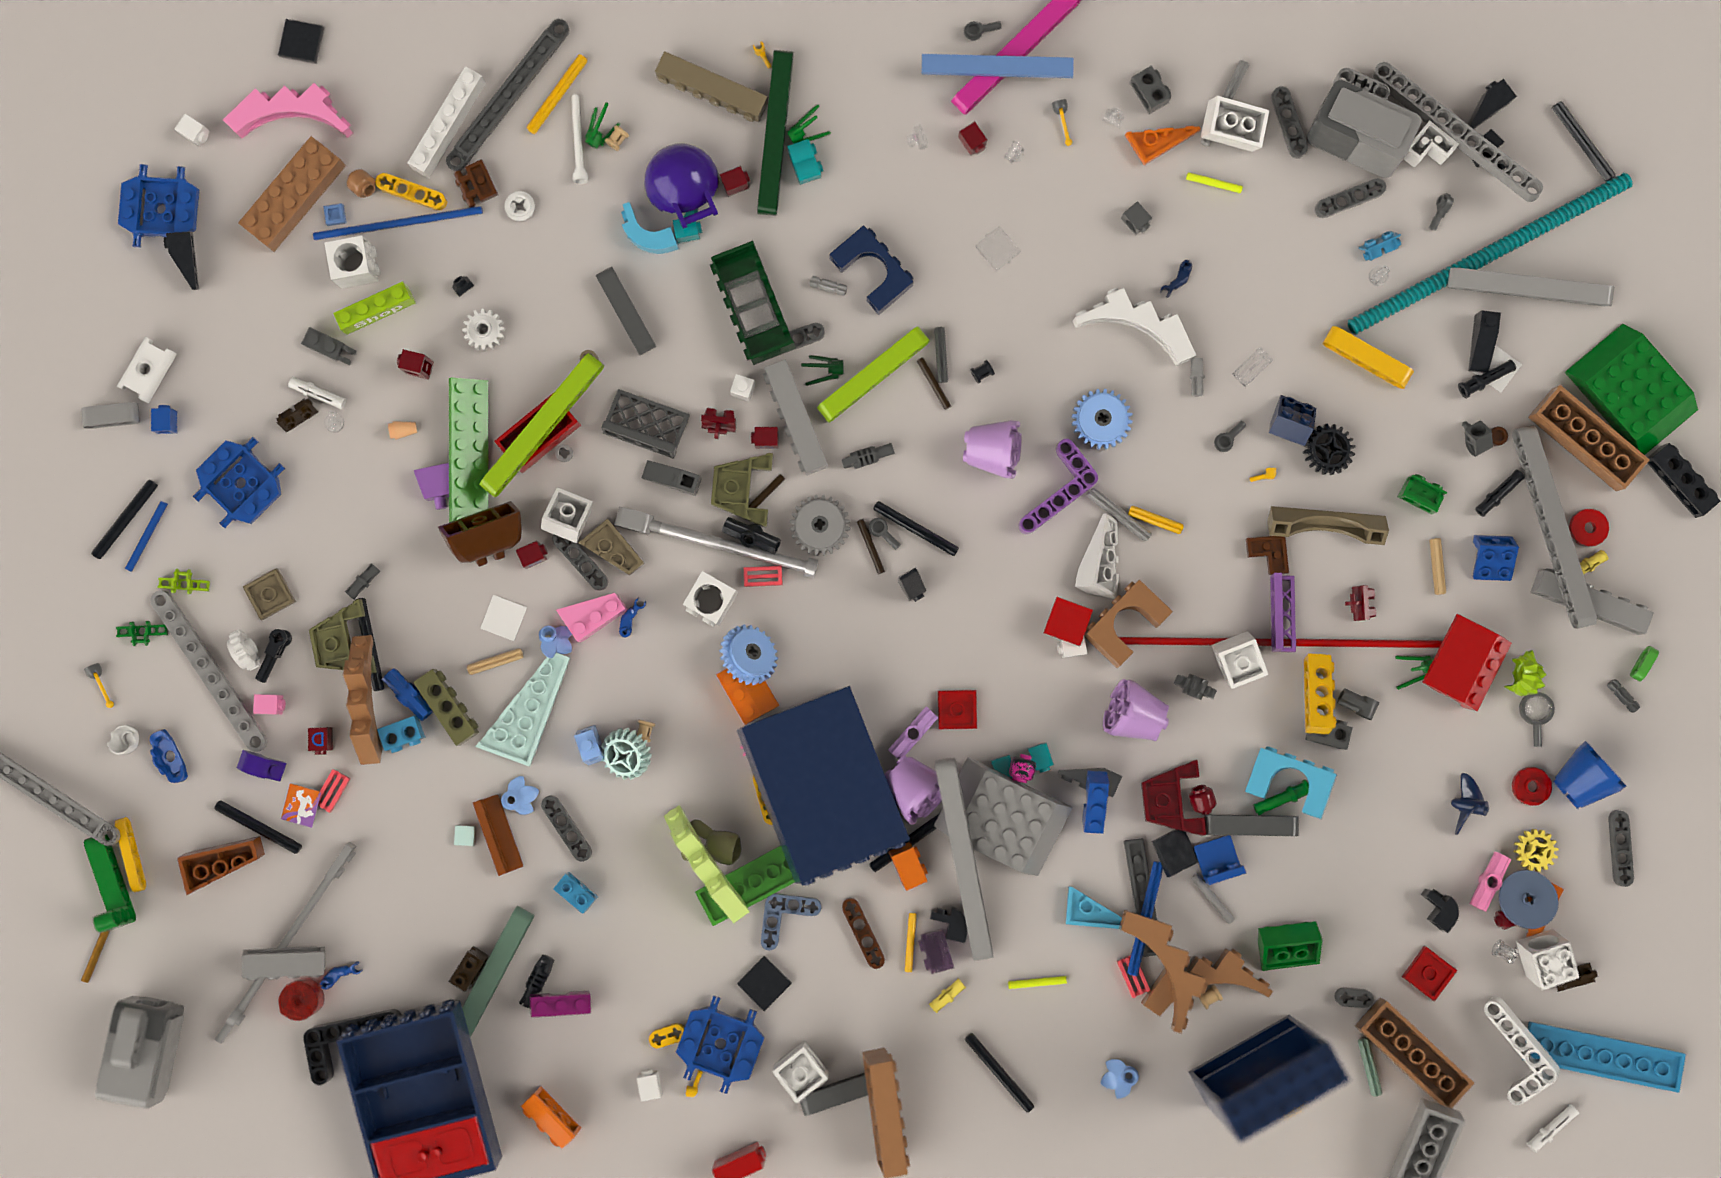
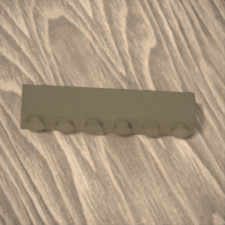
(711, 86)

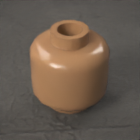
(361, 183)

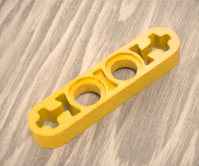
(412, 188)
(130, 855)

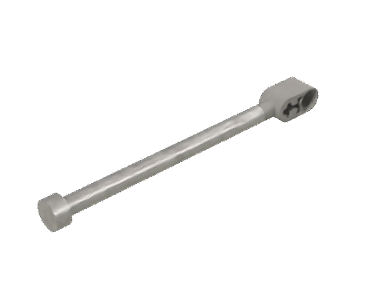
(644, 523)

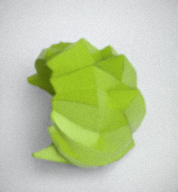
(1527, 675)

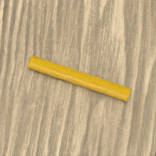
(910, 942)

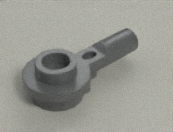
(974, 30)
(1443, 205)
(1224, 441)
(878, 527)

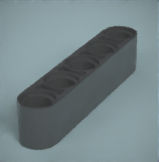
(625, 311)
(1252, 825)
(835, 1094)

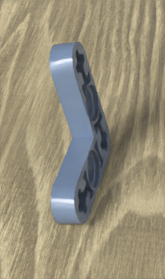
(777, 913)

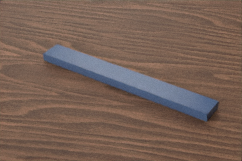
(997, 66)

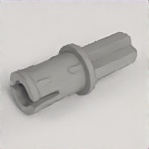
(1197, 376)

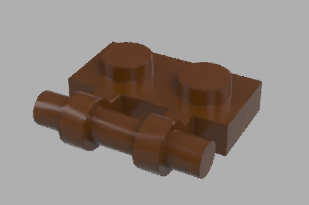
(481, 182)

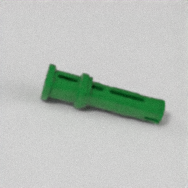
(1291, 794)

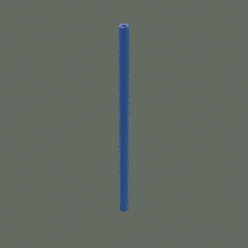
(397, 223)

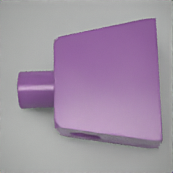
(434, 484)

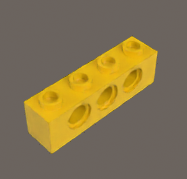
(1314, 721)

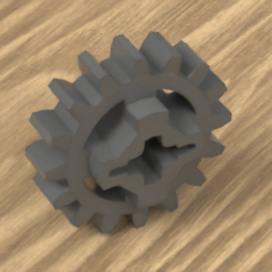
(1195, 686)

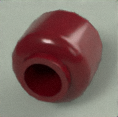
(1202, 799)

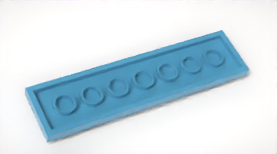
(1610, 1057)

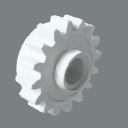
(479, 321)
(243, 650)

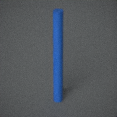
(146, 536)

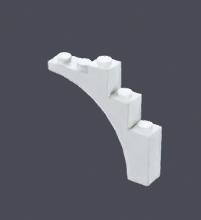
(1118, 309)

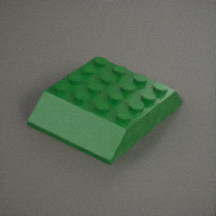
(1634, 388)

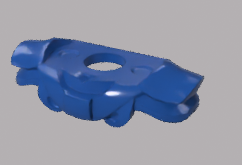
(162, 743)

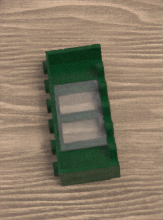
(752, 303)

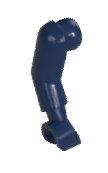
(1182, 278)

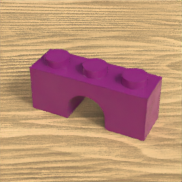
(559, 1005)

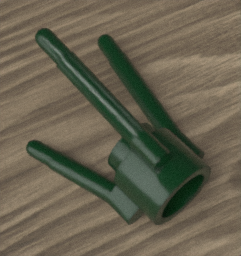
(834, 366)

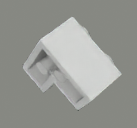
(1433, 142)

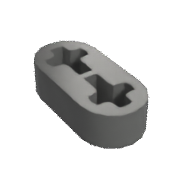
(1354, 992)

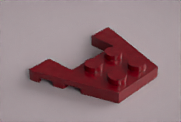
(1164, 802)

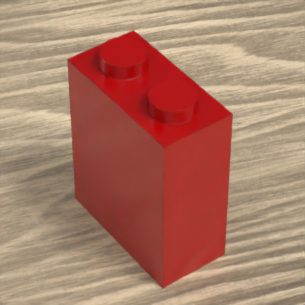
(741, 1162)

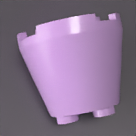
(994, 448)
(1135, 712)
(914, 788)

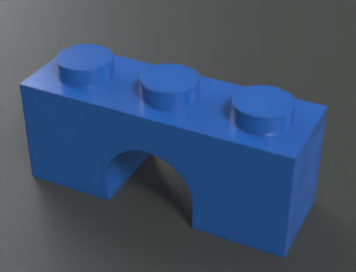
(1096, 802)

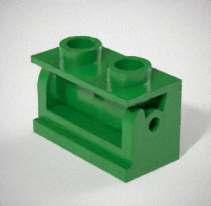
(1422, 493)

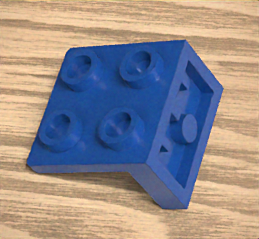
(1495, 557)
(1218, 860)

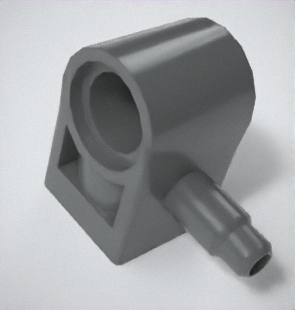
(1477, 437)

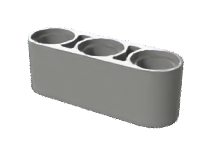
(110, 415)

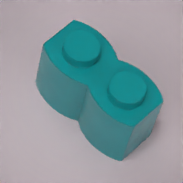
(804, 161)

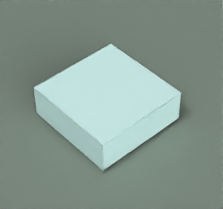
(464, 835)

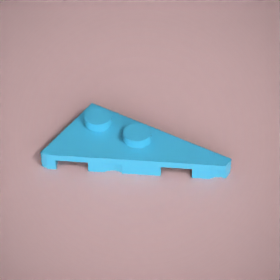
(1087, 912)

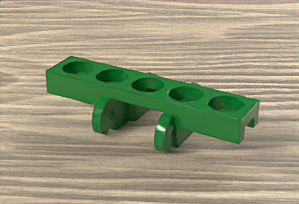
(131, 632)

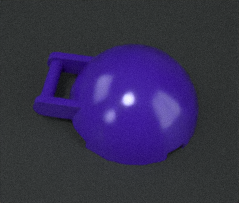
(681, 181)

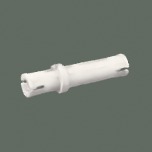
(308, 389)
(1547, 1133)

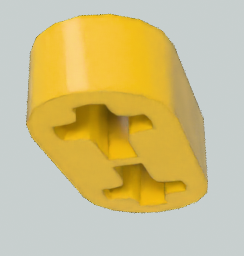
(666, 1031)

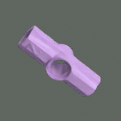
(922, 724)

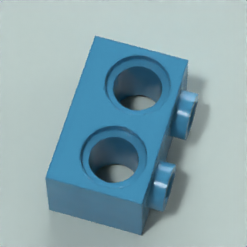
(400, 730)
(575, 892)

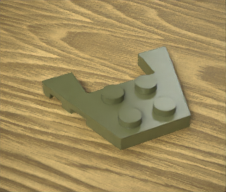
(733, 484)
(332, 640)

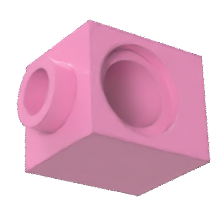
(268, 704)

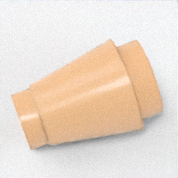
(401, 429)

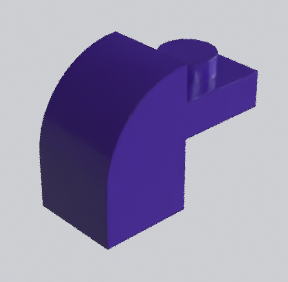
(261, 766)

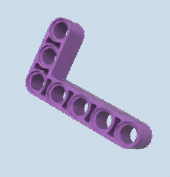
(1064, 492)

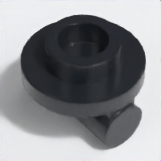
(462, 285)

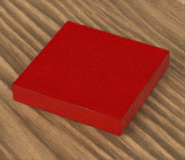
(1068, 621)
(957, 709)
(1429, 973)

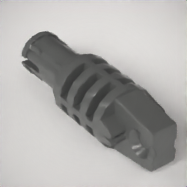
(867, 456)

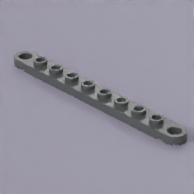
(507, 95)

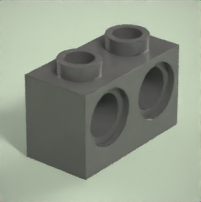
(1146, 91)
(1330, 739)

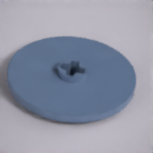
(1533, 913)

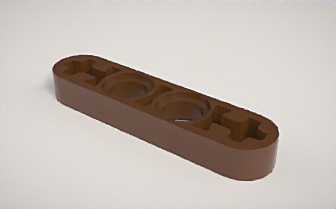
(860, 934)

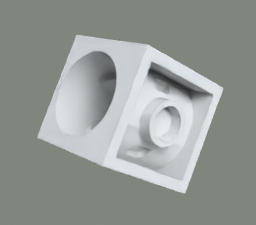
(340, 250)
(705, 582)
(1240, 659)
(1547, 959)
(800, 1071)

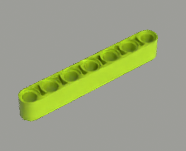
(873, 374)

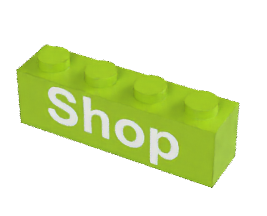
(374, 308)

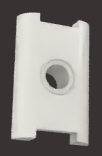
(135, 376)

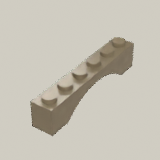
(1364, 527)

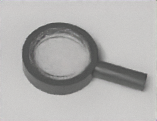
(1537, 710)

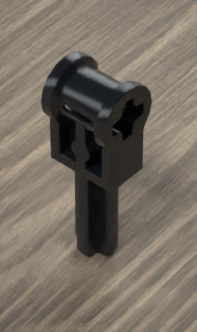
(273, 651)

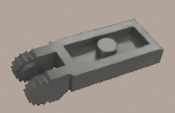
(326, 345)

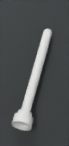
(580, 175)

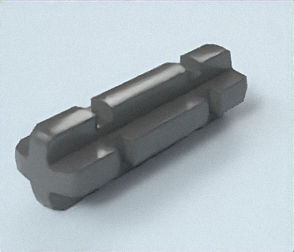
(1623, 695)

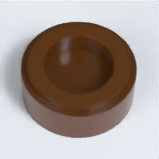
(1499, 436)

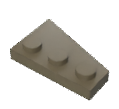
(612, 547)

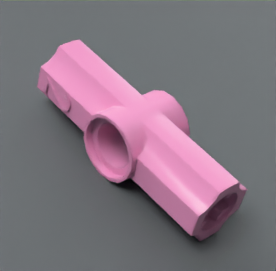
(1495, 869)

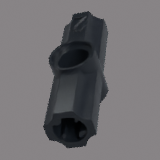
(751, 535)

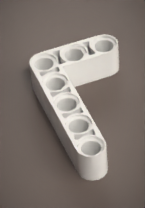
(1524, 1050)

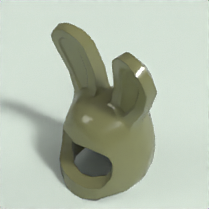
(721, 845)

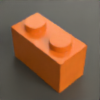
(908, 866)

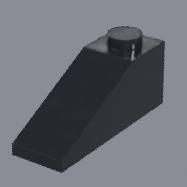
(1492, 101)
(182, 251)
(1483, 340)
(912, 585)

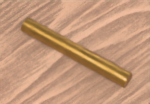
(94, 956)

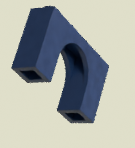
(865, 244)

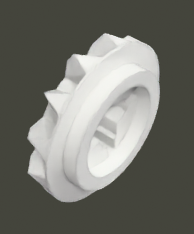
(519, 197)

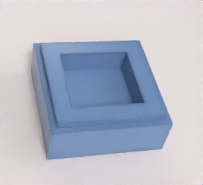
(334, 214)

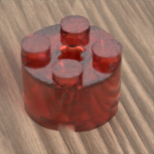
(291, 1005)

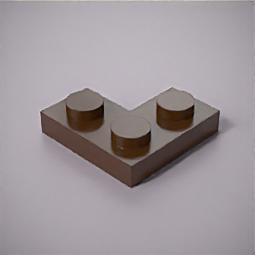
(1274, 548)

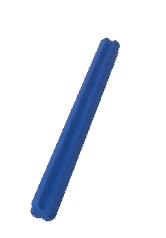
(1147, 910)

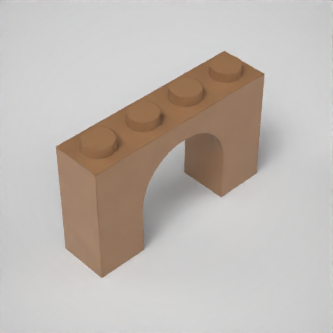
(1137, 598)

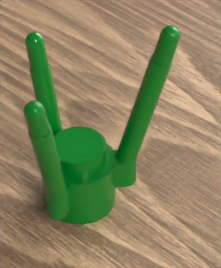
(797, 133)
(593, 136)
(1424, 667)

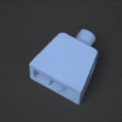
(589, 745)

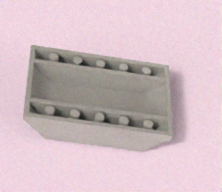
(1008, 818)

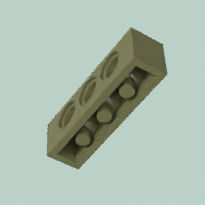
(425, 685)

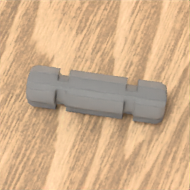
(828, 285)

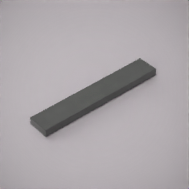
(1139, 878)

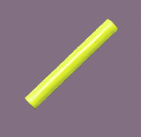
(1214, 182)
(1037, 982)

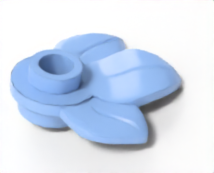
(557, 642)
(522, 794)
(1116, 1078)

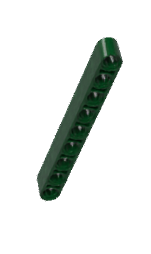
(775, 132)

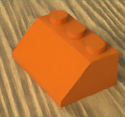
(749, 700)
(550, 1117)

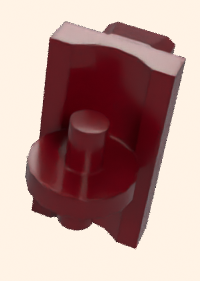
(717, 424)
(1360, 603)

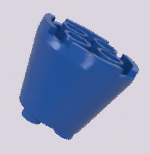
(1587, 778)

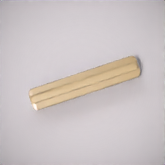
(1437, 566)
(495, 661)

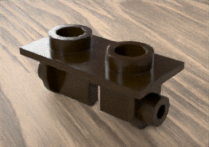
(290, 419)
(1586, 976)

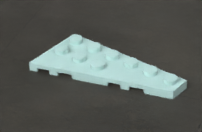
(524, 719)

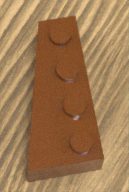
(212, 863)

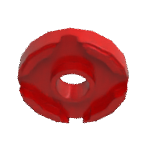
(1599, 523)
(1521, 790)

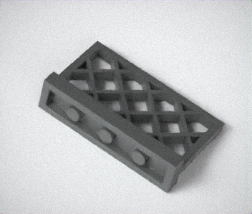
(639, 438)

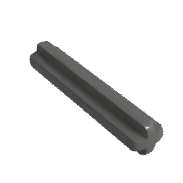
(941, 357)

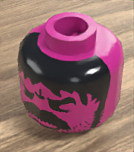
(1022, 768)

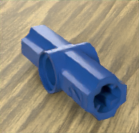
(407, 694)

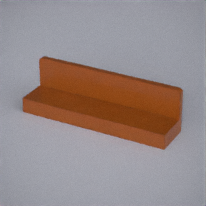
(498, 834)

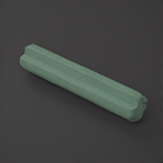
(1370, 1067)

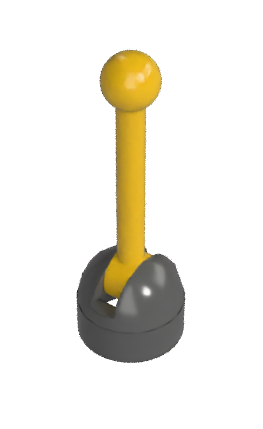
(1060, 108)
(94, 672)

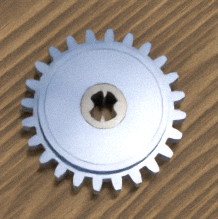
(1106, 406)
(748, 654)

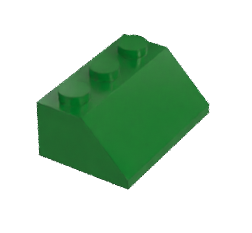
(1289, 945)

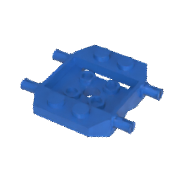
(176, 194)
(243, 503)
(715, 1059)

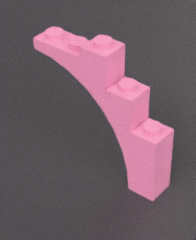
(286, 103)

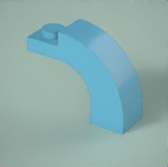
(652, 242)

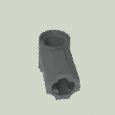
(1362, 705)

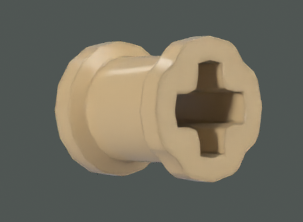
(616, 138)
(645, 729)
(1210, 997)

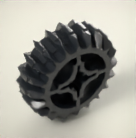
(1336, 450)

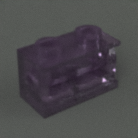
(936, 950)

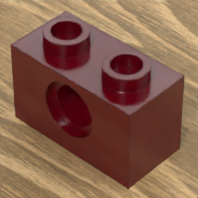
(415, 364)

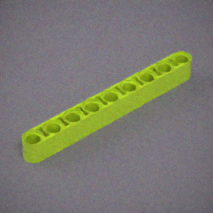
(541, 425)

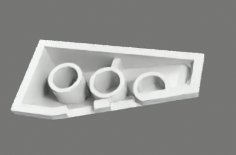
(1098, 567)

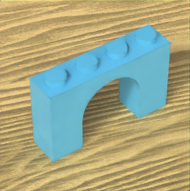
(1270, 763)

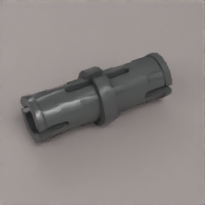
(362, 581)

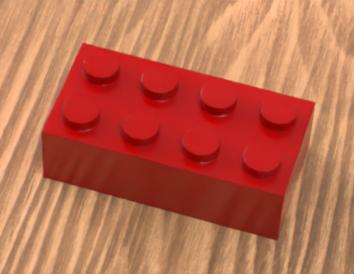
(560, 432)

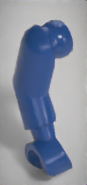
(626, 619)
(335, 973)

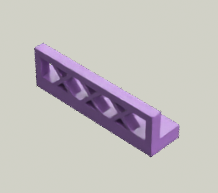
(1278, 613)

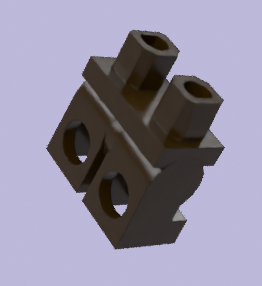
(469, 968)

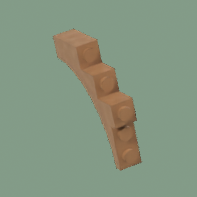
(360, 702)
(1174, 959)
(1225, 970)

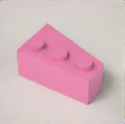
(592, 615)

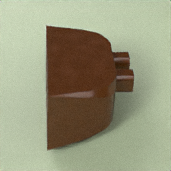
(483, 534)

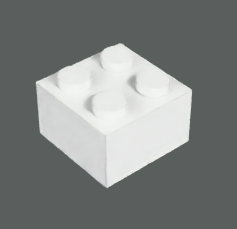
(566, 515)

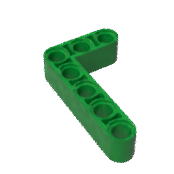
(111, 887)

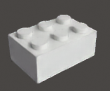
(1235, 123)

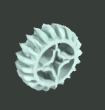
(621, 743)

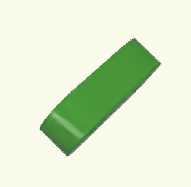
(1644, 663)

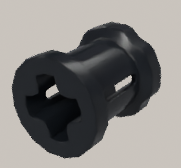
(982, 371)

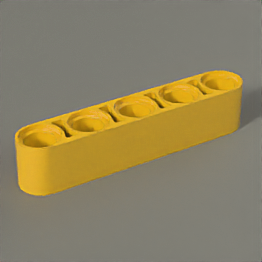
(1368, 357)

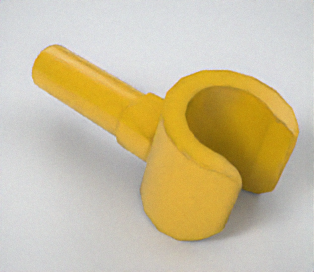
(761, 52)
(1270, 474)
(691, 1091)

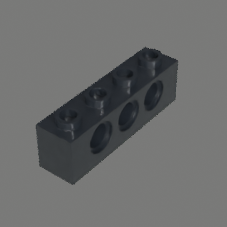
(1684, 492)

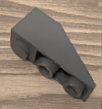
(672, 477)
(1080, 776)

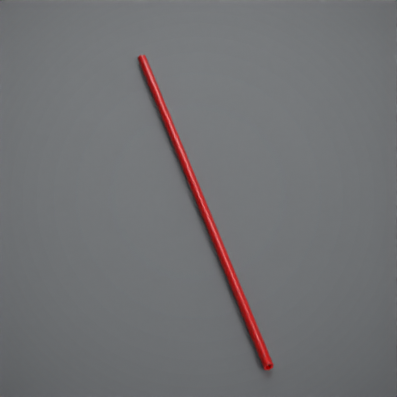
(1287, 642)

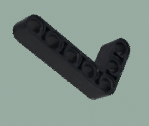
(326, 1037)

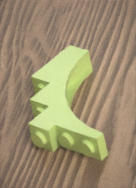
(704, 865)

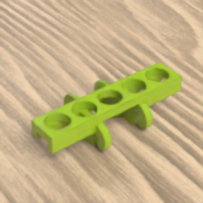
(173, 582)

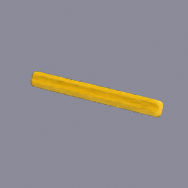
(557, 94)

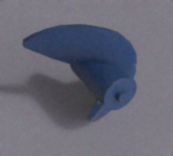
(1470, 802)

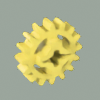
(1544, 852)

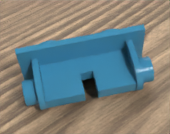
(1388, 241)

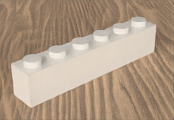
(447, 122)

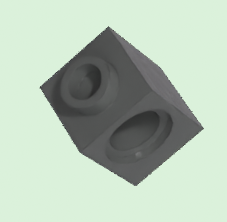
(1137, 218)

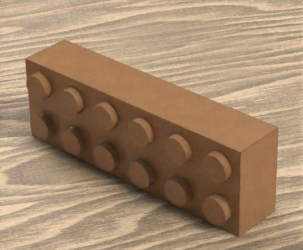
(292, 193)
(1588, 438)
(1414, 1054)
(885, 1113)

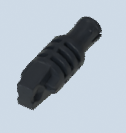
(537, 979)

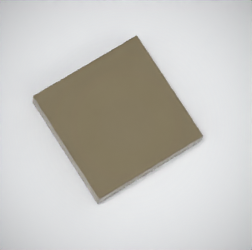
(269, 594)

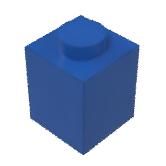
(164, 420)

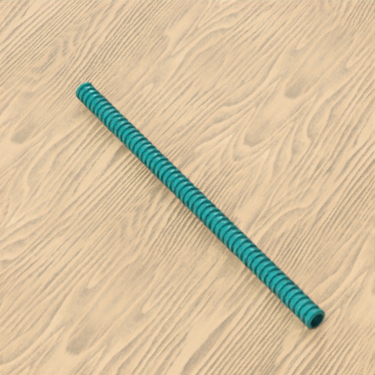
(1492, 252)

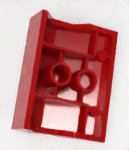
(1467, 662)

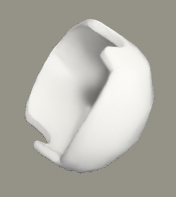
(123, 740)

